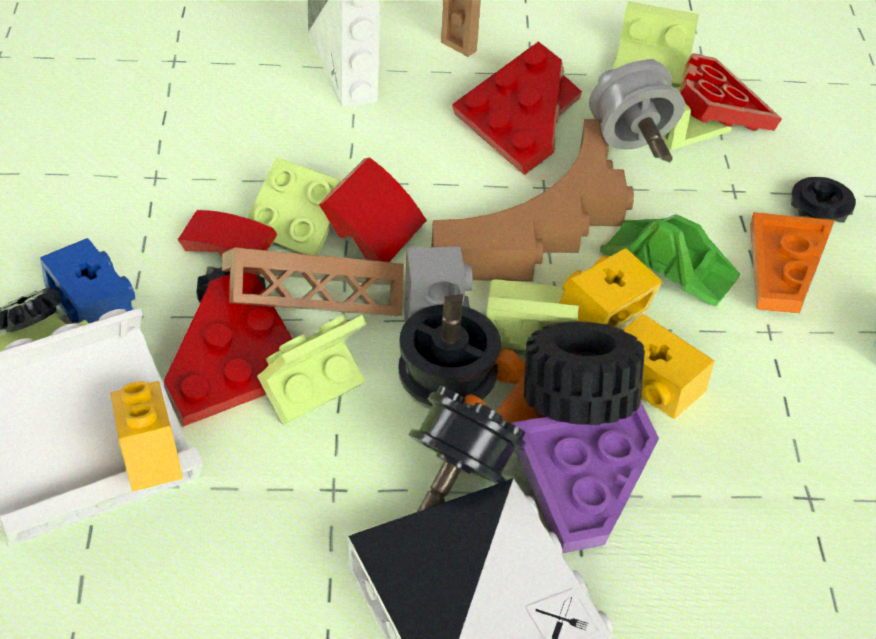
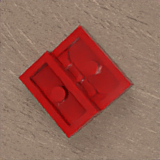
(373, 211)

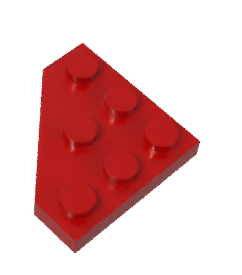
(722, 97)
(518, 107)
(223, 353)

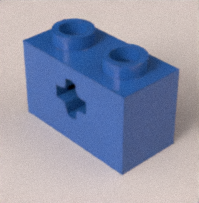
(86, 282)

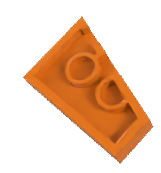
(786, 258)

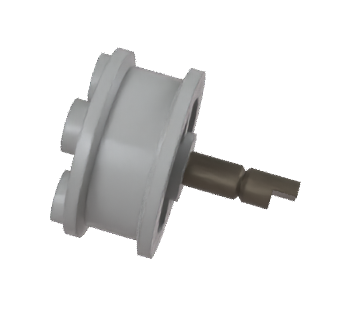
(637, 106)

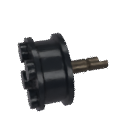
(449, 349)
(466, 440)

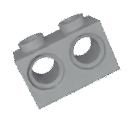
(434, 274)

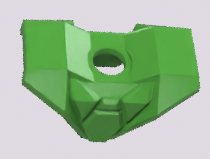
(680, 251)

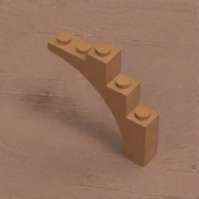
(514, 239)

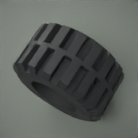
(583, 373)

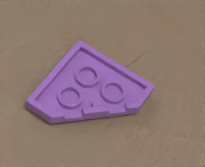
(585, 473)

